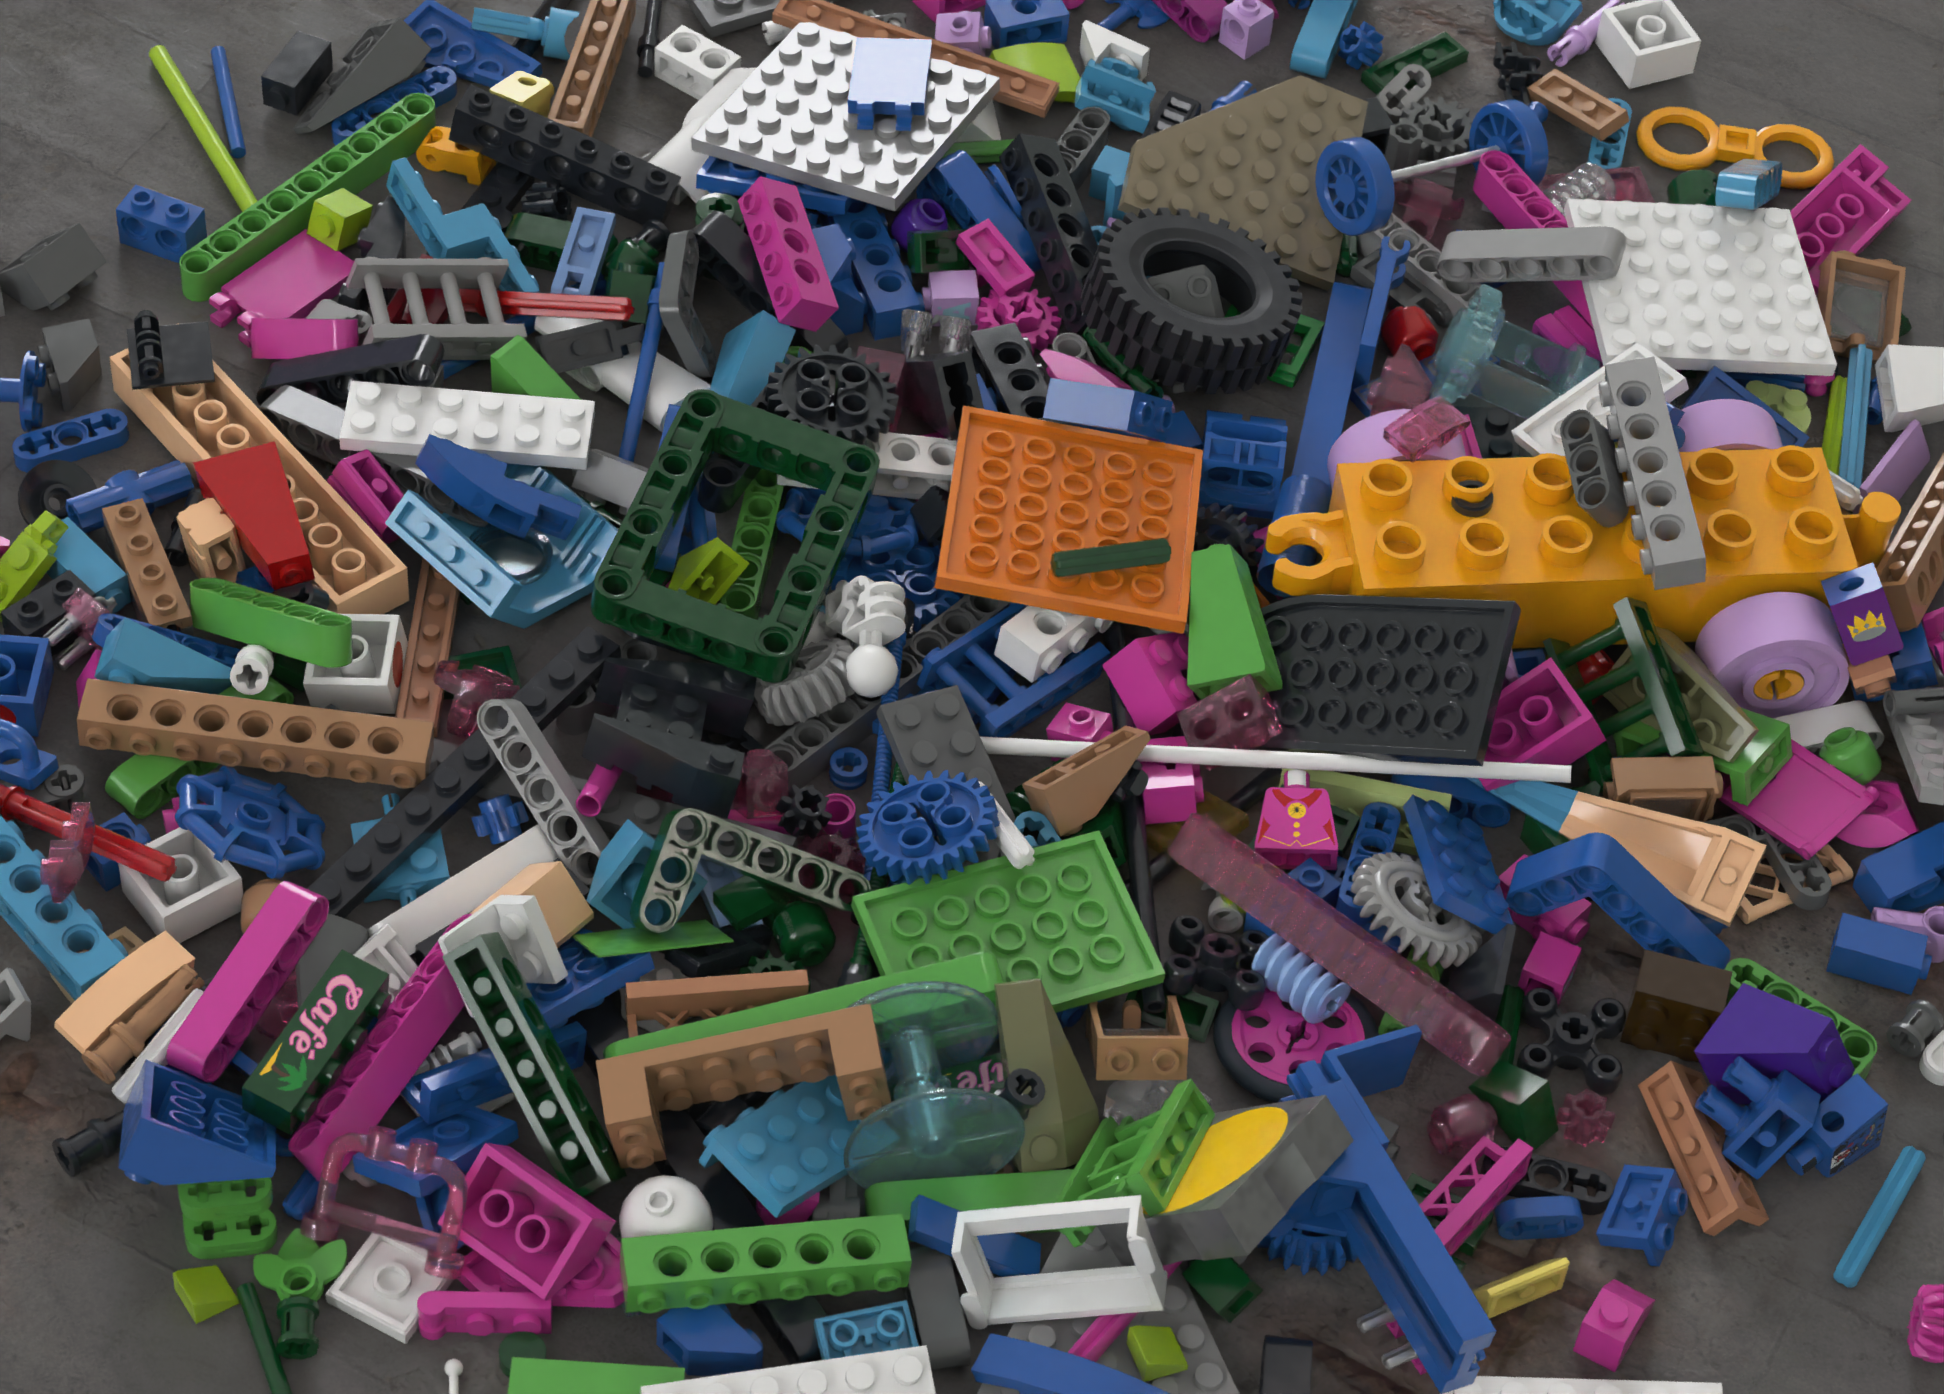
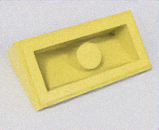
(1522, 1286)

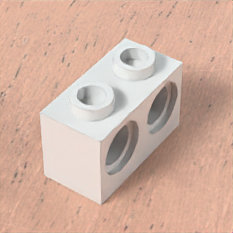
(692, 62)

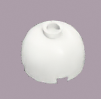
(664, 1207)

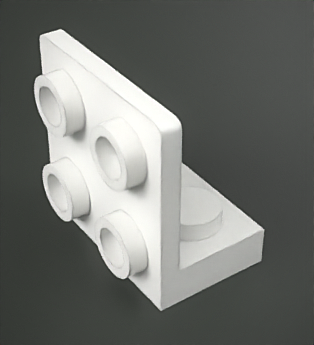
(522, 931)

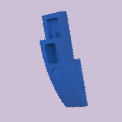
(480, 487)

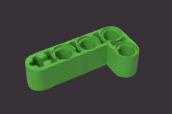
(1858, 1042)

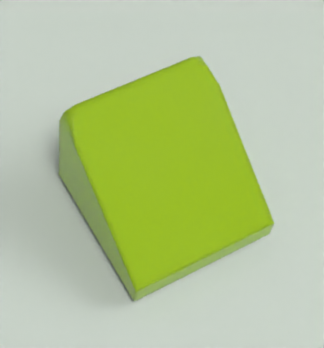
(204, 1291)
(1155, 1351)

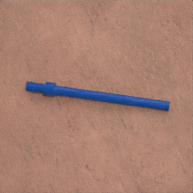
(643, 373)

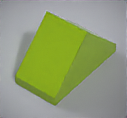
(708, 571)

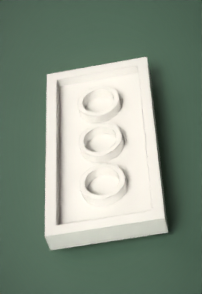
(1542, 431)

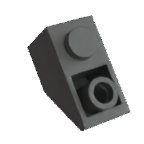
(72, 358)

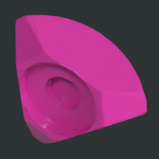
(1883, 821)

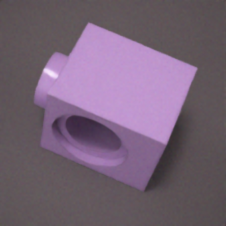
(1246, 27)

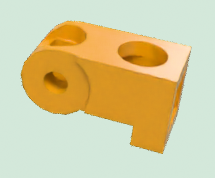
(440, 154)

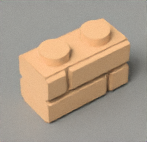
(211, 541)

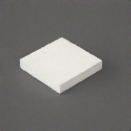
(384, 1286)

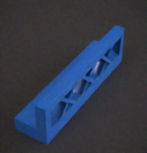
(478, 1078)

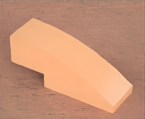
(122, 991)

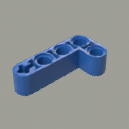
(971, 198)

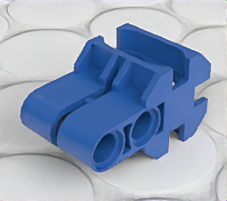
(1242, 463)

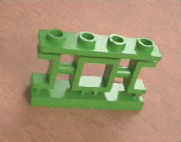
(1140, 1156)

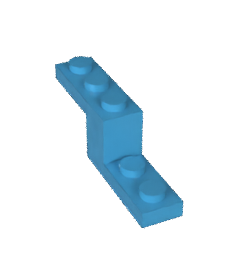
(458, 234)

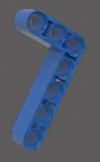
(1623, 888)

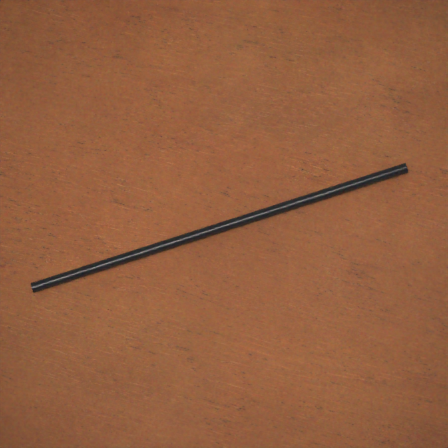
(1136, 836)

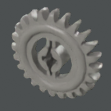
(1415, 913)

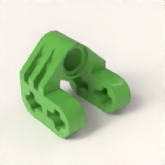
(230, 1214)

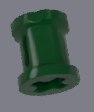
(297, 1328)

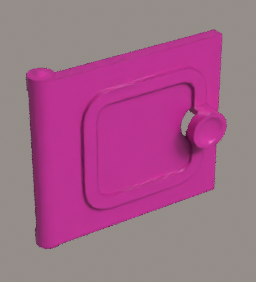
(1806, 802)

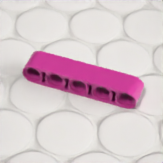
(247, 981)

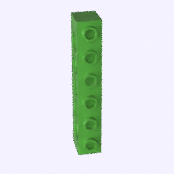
(782, 1246)

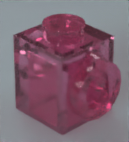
(761, 784)

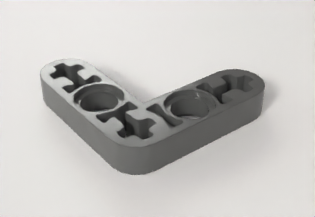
(677, 307)
(1789, 874)

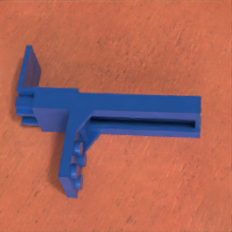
(1380, 1217)

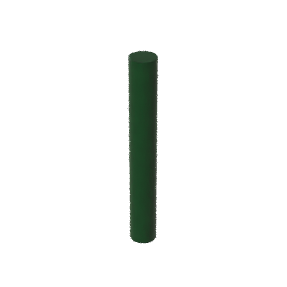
(263, 1339)

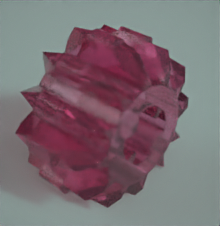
(836, 850)

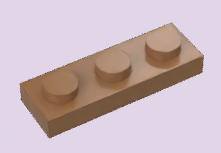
(1578, 104)

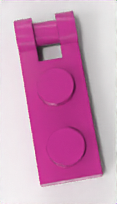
(482, 1313)

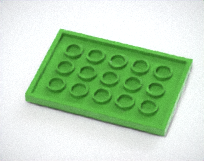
(1048, 921)

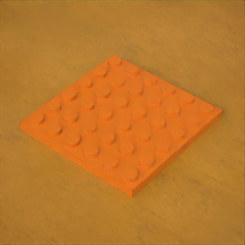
(1058, 487)

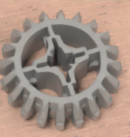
(811, 688)

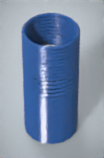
(1297, 495)

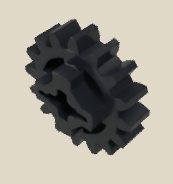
(1223, 527)

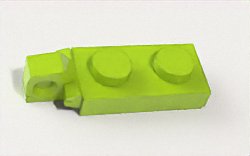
(29, 558)

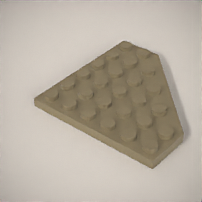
(1253, 169)

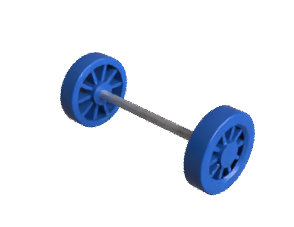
(1359, 186)

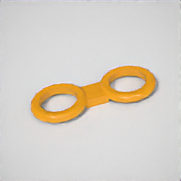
(1732, 145)

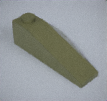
(1716, 716)

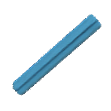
(1879, 1216)

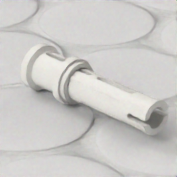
(252, 669)

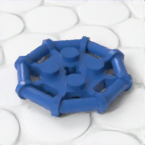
(876, 533)
(248, 822)

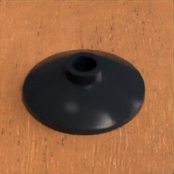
(51, 479)

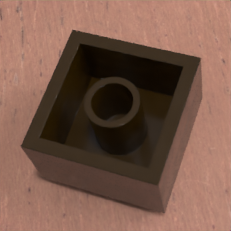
(1674, 1004)

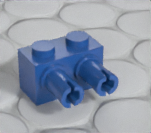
(1769, 1125)

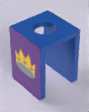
(1862, 614)

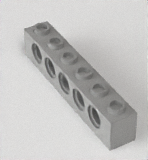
(1649, 445)

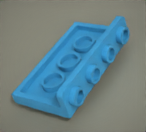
(786, 1145)

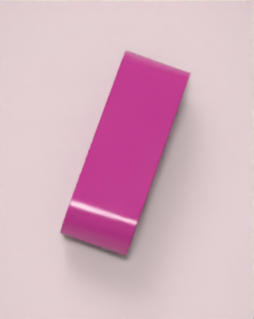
(300, 337)

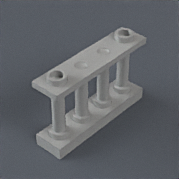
(459, 338)

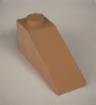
(1083, 783)

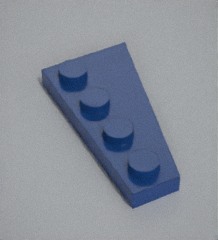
(466, 51)

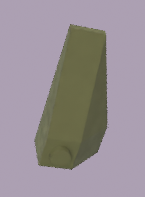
(1034, 1040)

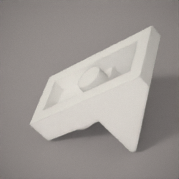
(1100, 43)

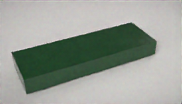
(1434, 55)

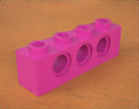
(788, 254)

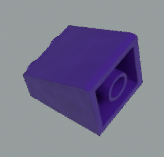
(1772, 1038)

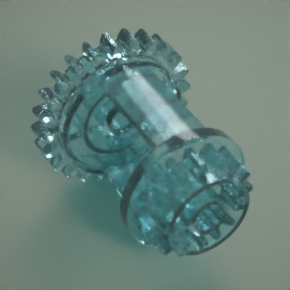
(1483, 332)

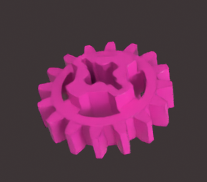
(1031, 314)

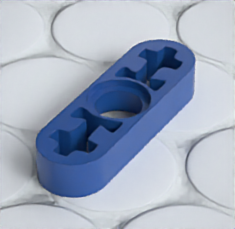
(95, 422)

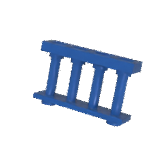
(1024, 703)

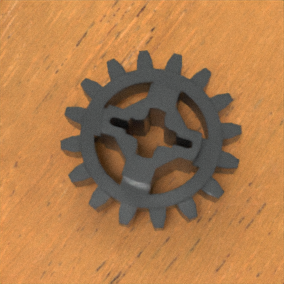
(1443, 127)

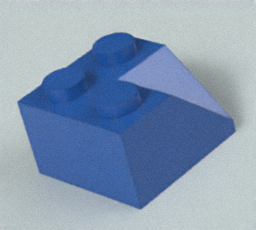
(837, 256)

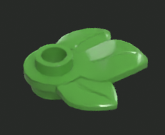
(301, 1264)

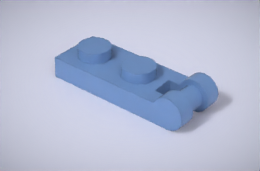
(584, 251)

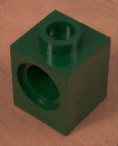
(1222, 1285)

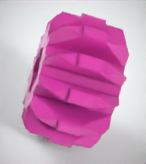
(1927, 1324)

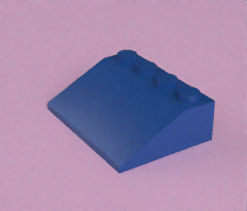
(191, 1132)

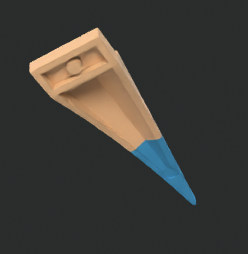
(1694, 860)

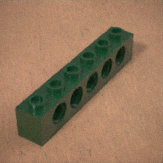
(534, 1065)

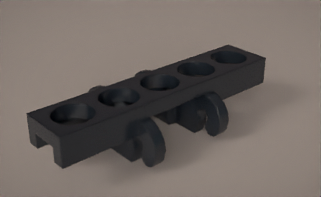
(1517, 80)

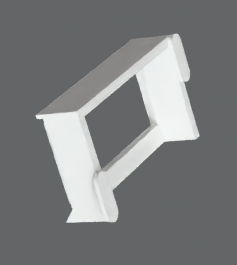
(1057, 1293)

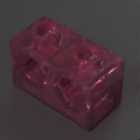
(1225, 721)

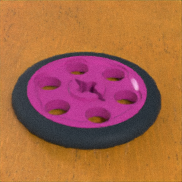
(1267, 1080)

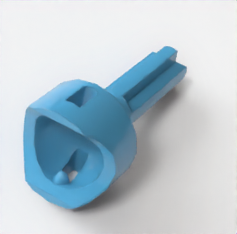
(550, 31)

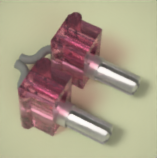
(81, 615)

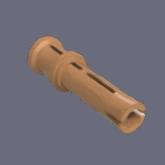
(129, 1037)

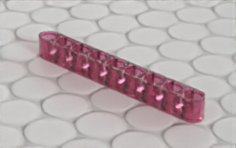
(1339, 944)

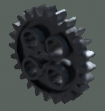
(862, 396)

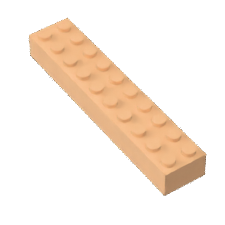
(220, 419)

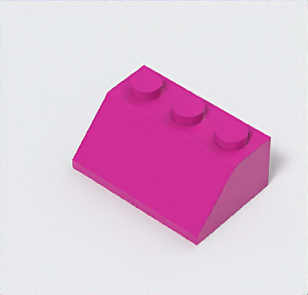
(529, 1221)

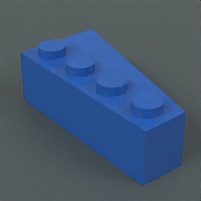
(1906, 874)

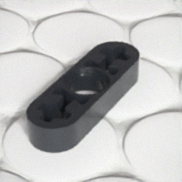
(1563, 1171)

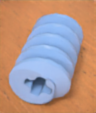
(1298, 980)

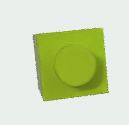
(338, 219)

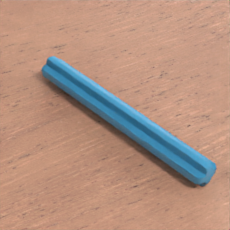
(1855, 415)

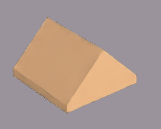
(556, 894)

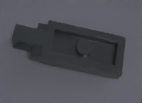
(587, 344)
(716, 958)

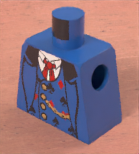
(1844, 1130)

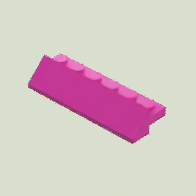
(1846, 210)

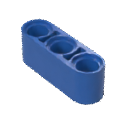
(1467, 798)

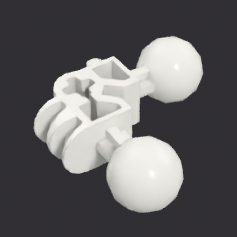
(871, 617)

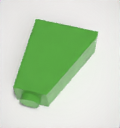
(522, 371)

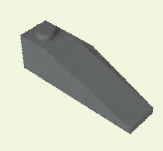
(375, 62)

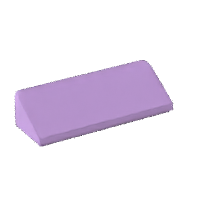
(1899, 465)

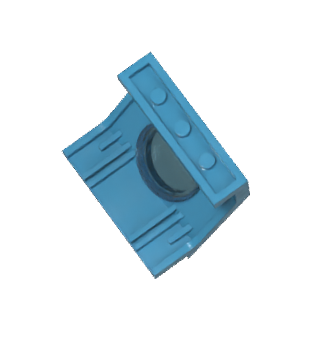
(501, 572)

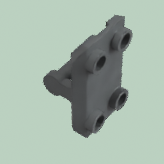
(1193, 291)

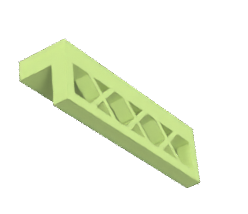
(1356, 792)

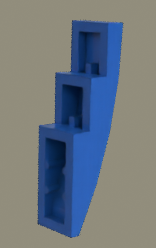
(1046, 1370)

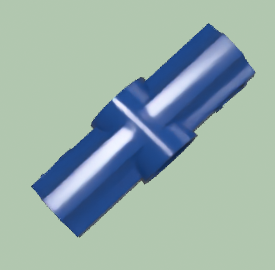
(155, 486)

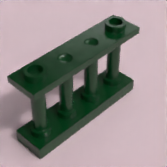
(1648, 663)

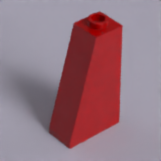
(260, 505)

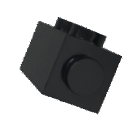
(297, 73)

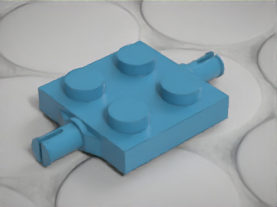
(416, 875)

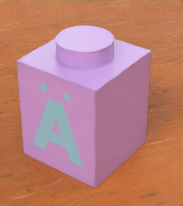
(952, 294)

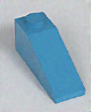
(150, 659)

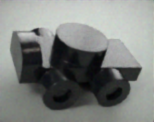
(1131, 785)

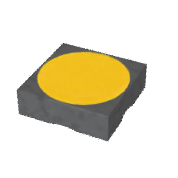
(1241, 1180)

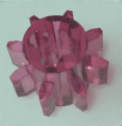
(1585, 1117)

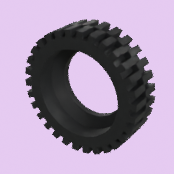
(1176, 341)

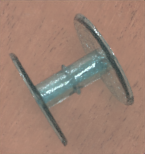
(930, 1125)

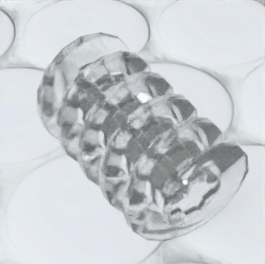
(1584, 182)

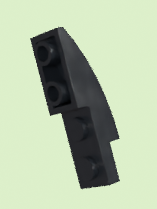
(381, 239)

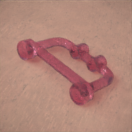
(420, 1158)

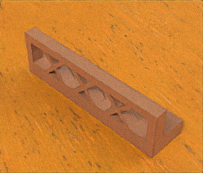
(708, 996)
(1695, 1142)

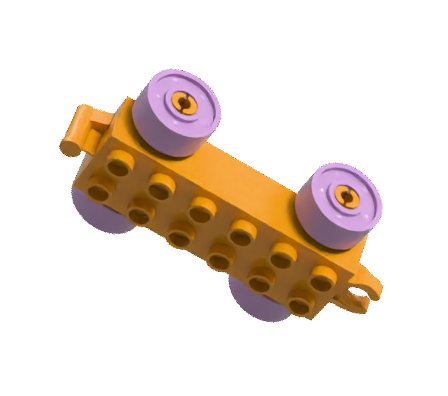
(1759, 509)

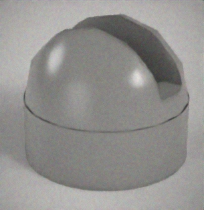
(1228, 917)

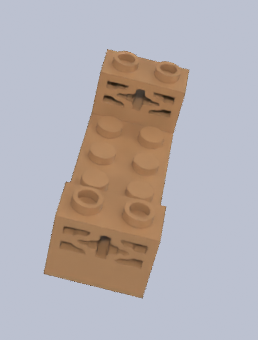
(735, 1064)

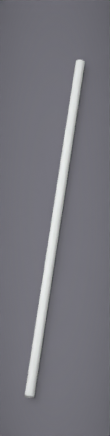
(1288, 760)

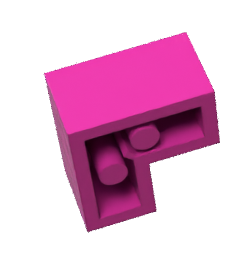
(1153, 680)

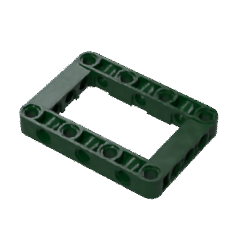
(773, 443)

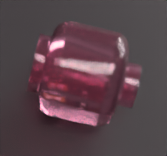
(1460, 1125)

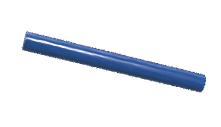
(228, 102)

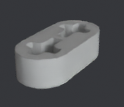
(1405, 97)

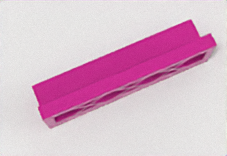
(1486, 1189)

